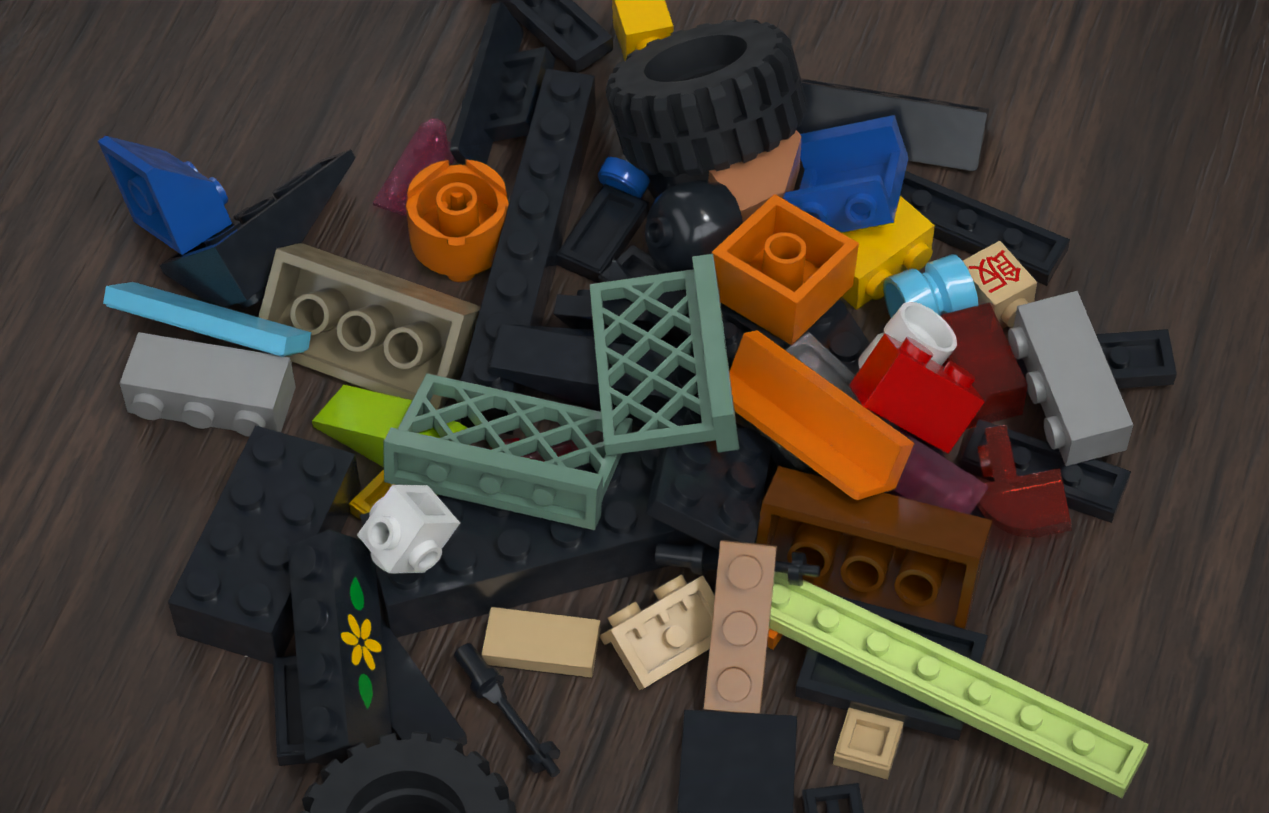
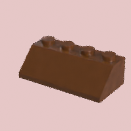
(878, 546)

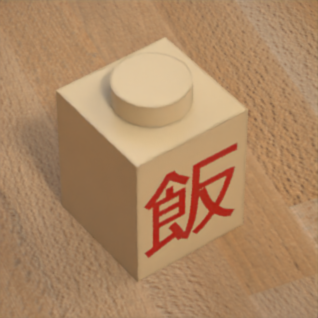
(1001, 281)

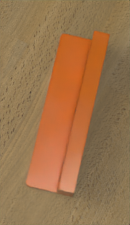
(816, 419)

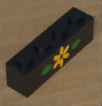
(338, 645)

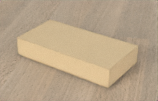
(541, 642)

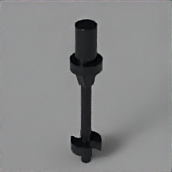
(703, 558)
(488, 684)

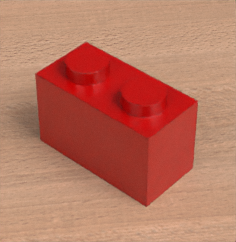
(917, 392)

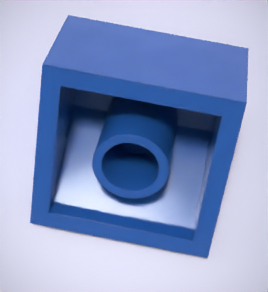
(166, 194)

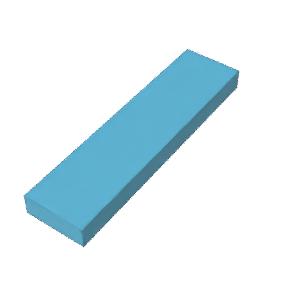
(207, 319)

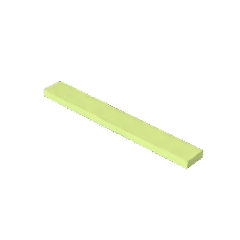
(956, 685)

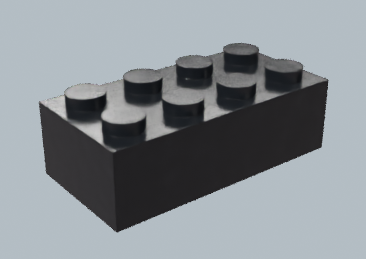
(239, 574)

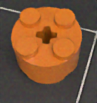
(456, 217)

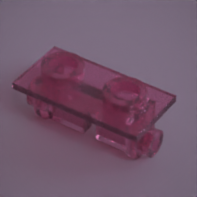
(425, 148)
(938, 481)

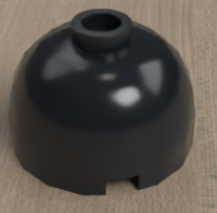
(690, 222)

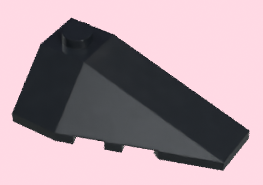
(239, 258)
(566, 365)

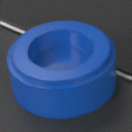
(623, 176)

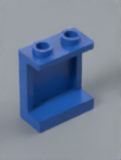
(852, 174)

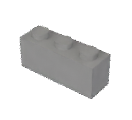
(1070, 379)
(207, 384)

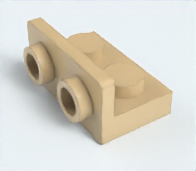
(666, 632)

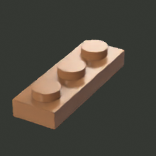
(740, 627)

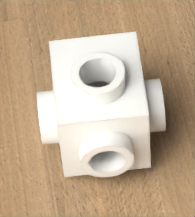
(408, 529)

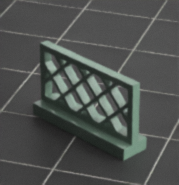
(709, 360)
(501, 475)

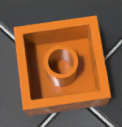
(784, 268)

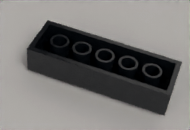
(520, 558)

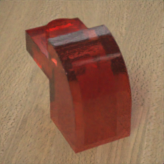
(1023, 504)

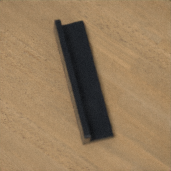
(930, 128)

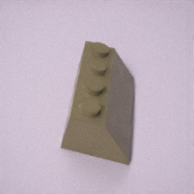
(368, 322)

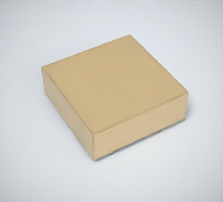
(868, 743)

